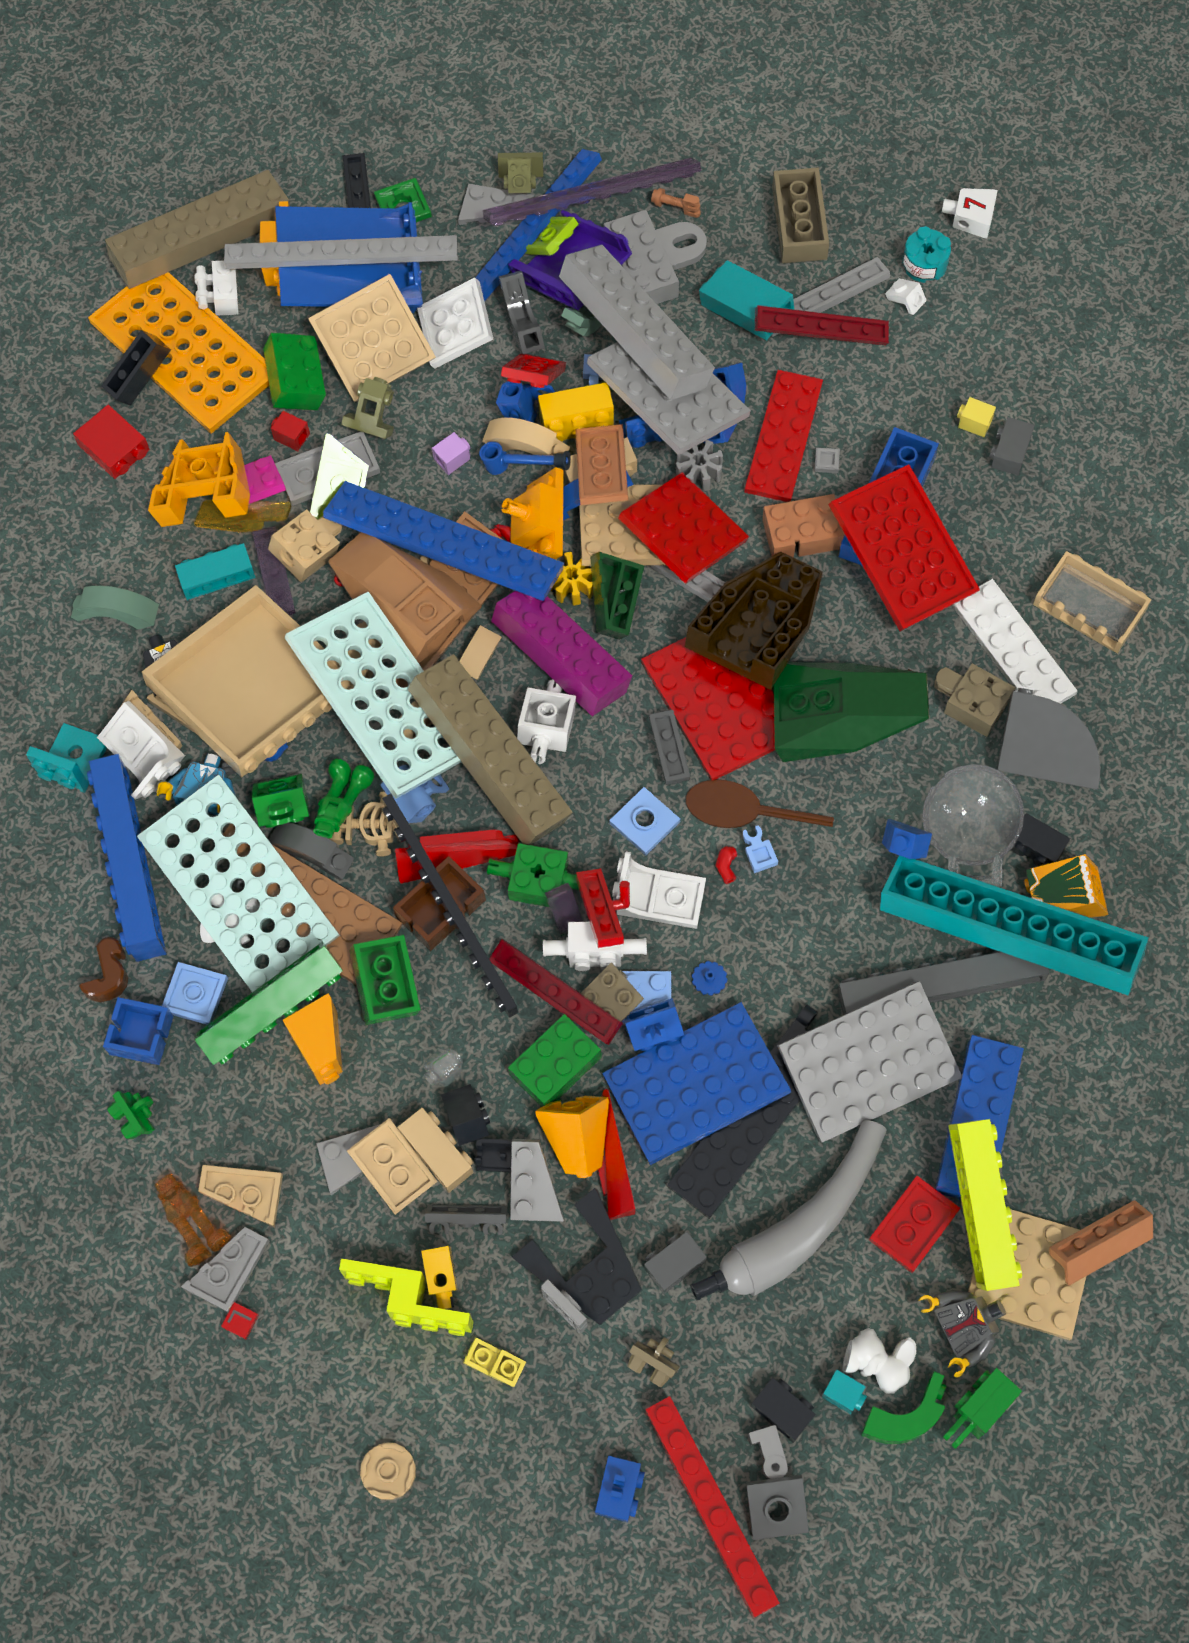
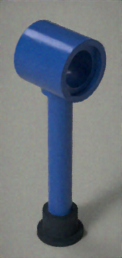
(497, 460)

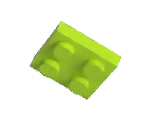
(552, 236)

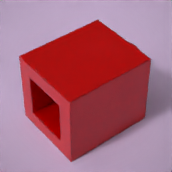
(290, 430)

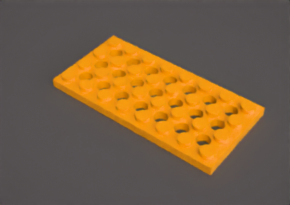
(182, 360)

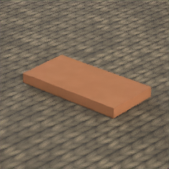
(601, 464)

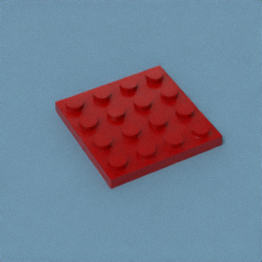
(683, 527)

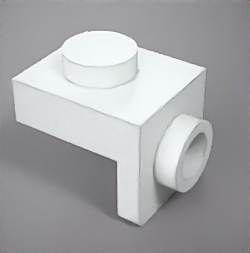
(907, 293)

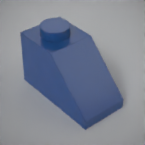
(906, 840)

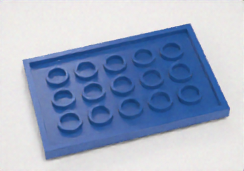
(696, 1083)

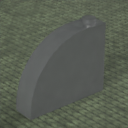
(1047, 742)

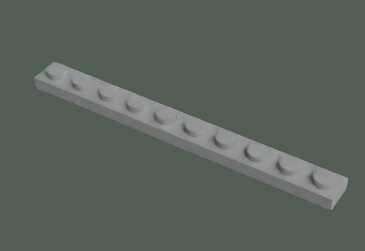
(341, 252)

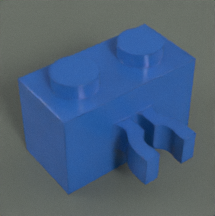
(654, 1025)
(618, 1489)

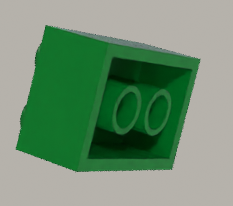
(294, 371)
(384, 980)
(555, 1062)

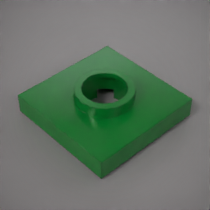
(404, 192)

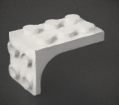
(141, 748)
(660, 894)

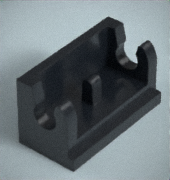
(493, 1155)

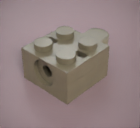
(974, 698)

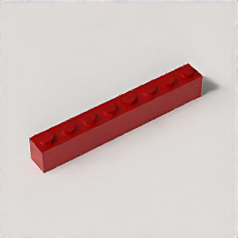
(712, 1507)

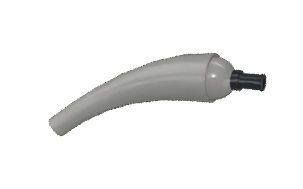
(789, 1243)

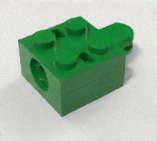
(280, 801)
(983, 1407)

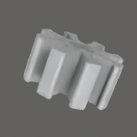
(709, 463)

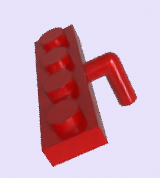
(601, 907)

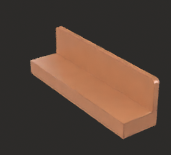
(1103, 1241)

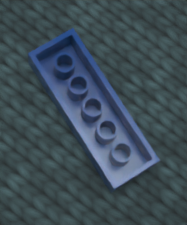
(900, 450)
(982, 1094)

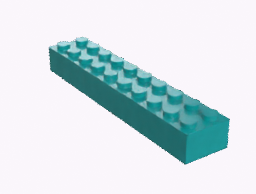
(1014, 924)

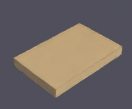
(392, 1166)

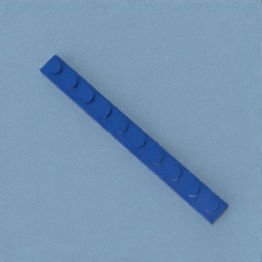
(534, 224)

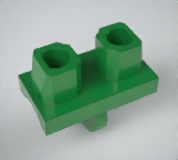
(135, 1110)

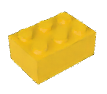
(576, 409)

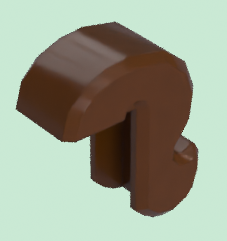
(114, 974)

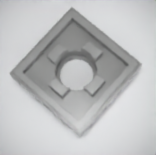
(565, 1306)

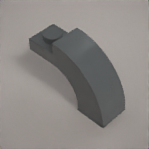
(318, 850)

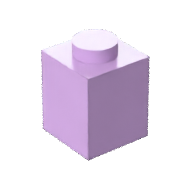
(451, 453)

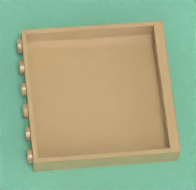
(241, 682)

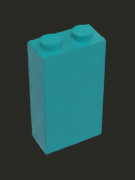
(736, 294)

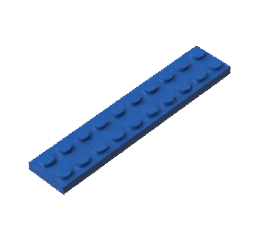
(444, 540)

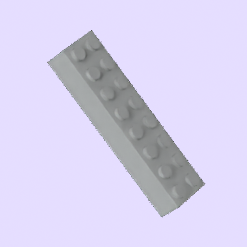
(636, 322)

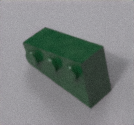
(615, 593)

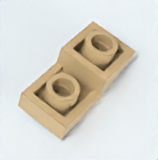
(479, 651)

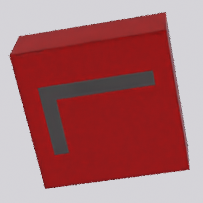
(240, 1321)

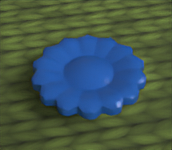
(709, 978)

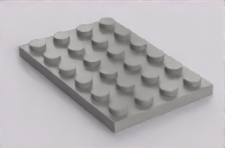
(678, 421)
(869, 1061)

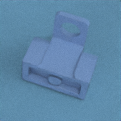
(417, 803)

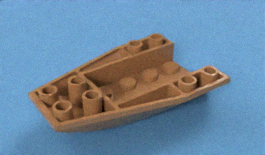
(409, 592)

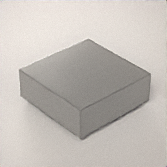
(827, 460)

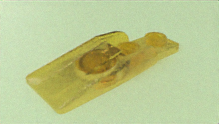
(258, 512)

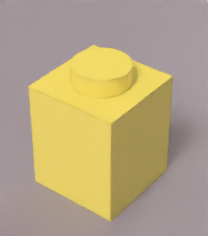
(976, 416)

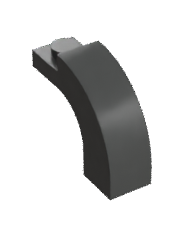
(519, 313)

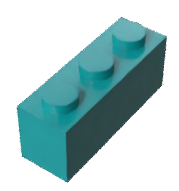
(215, 571)

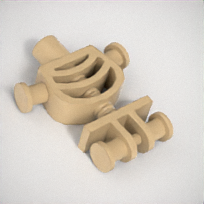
(373, 823)

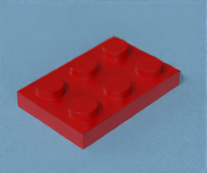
(914, 1224)

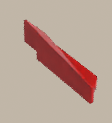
(463, 848)
(613, 1171)

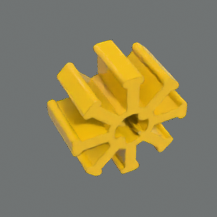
(583, 582)

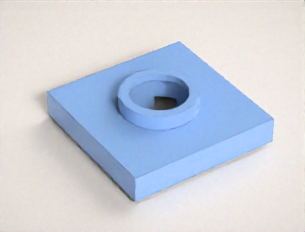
(644, 837)

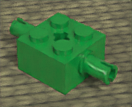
(528, 863)

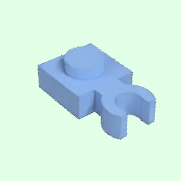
(759, 853)

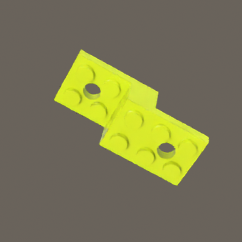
(406, 1297)

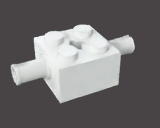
(546, 720)
(583, 950)

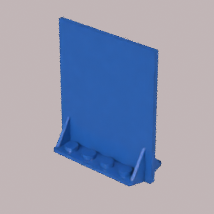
(332, 283)

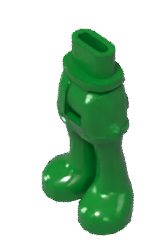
(335, 810)

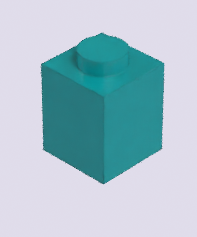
(845, 1392)

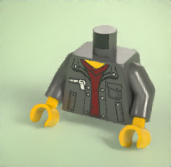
(967, 1324)

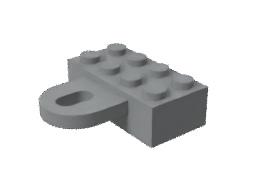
(654, 252)

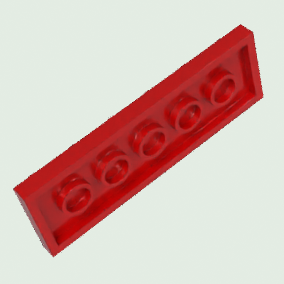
(783, 436)

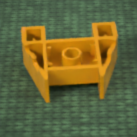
(201, 472)

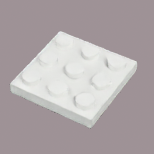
(455, 322)

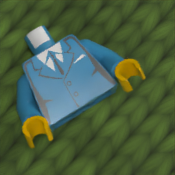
(192, 779)

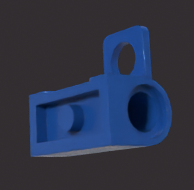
(518, 400)

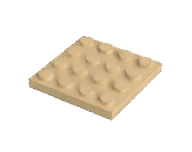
(372, 336)
(607, 534)
(1043, 1296)

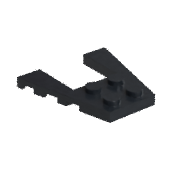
(604, 1282)

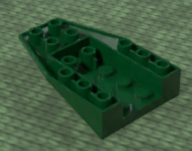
(843, 707)

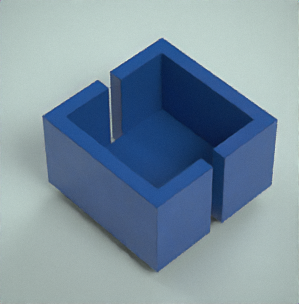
(141, 1031)

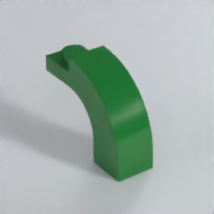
(900, 1429)

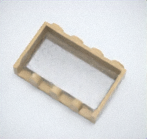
(1092, 601)

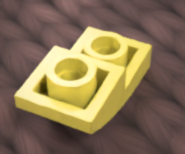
(494, 1362)

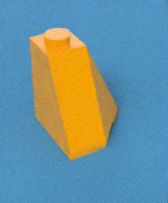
(576, 1132)

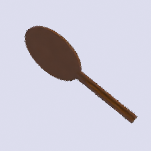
(734, 805)

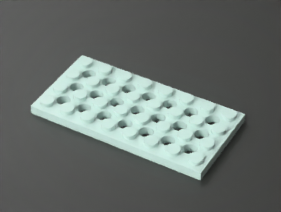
(343, 700)
(261, 851)

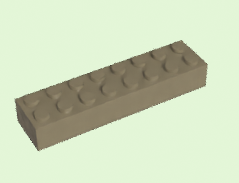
(194, 229)
(489, 750)

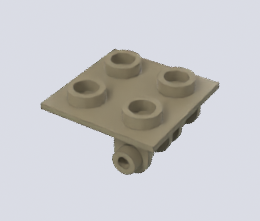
(613, 992)

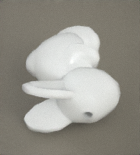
(869, 1355)

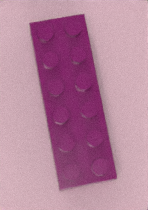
(562, 650)

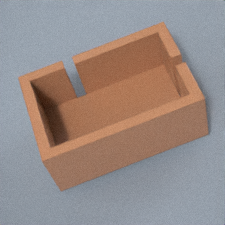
(805, 522)

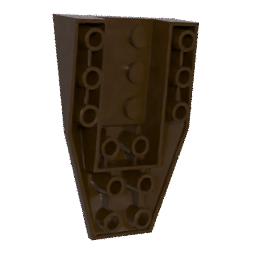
(758, 618)

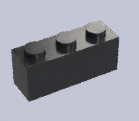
(136, 367)

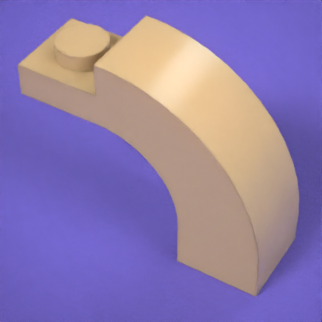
(524, 436)

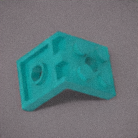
(57, 763)

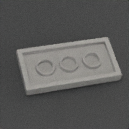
(301, 470)

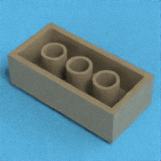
(800, 215)

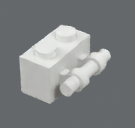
(224, 288)

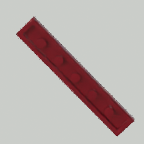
(821, 325)
(555, 992)

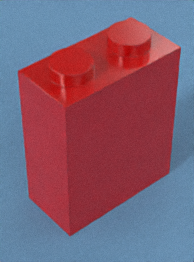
(111, 441)

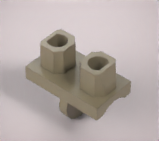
(643, 1354)

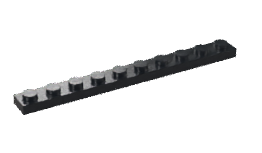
(453, 914)

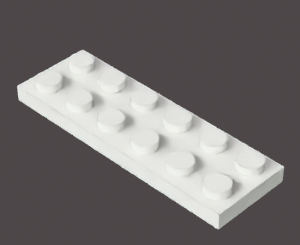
(1013, 644)

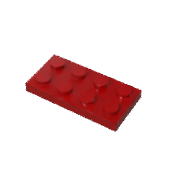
(533, 369)

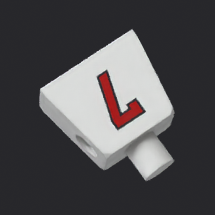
(972, 210)

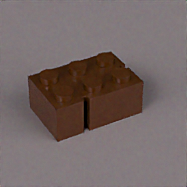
(426, 918)

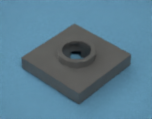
(764, 1493)

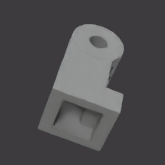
(771, 1450)

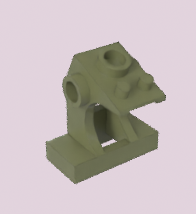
(520, 170)
(377, 391)

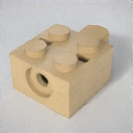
(305, 544)

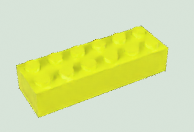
(984, 1205)

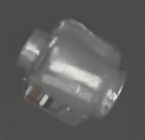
(443, 1067)

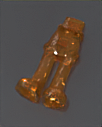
(180, 1205)

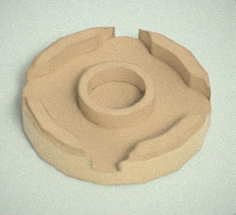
(395, 1478)

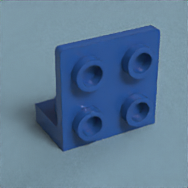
(638, 431)

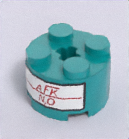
(926, 254)

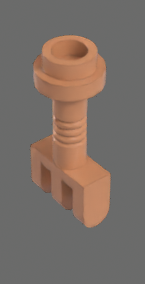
(689, 203)

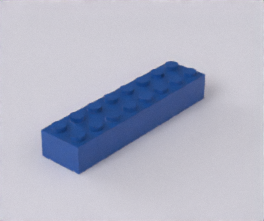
(126, 857)

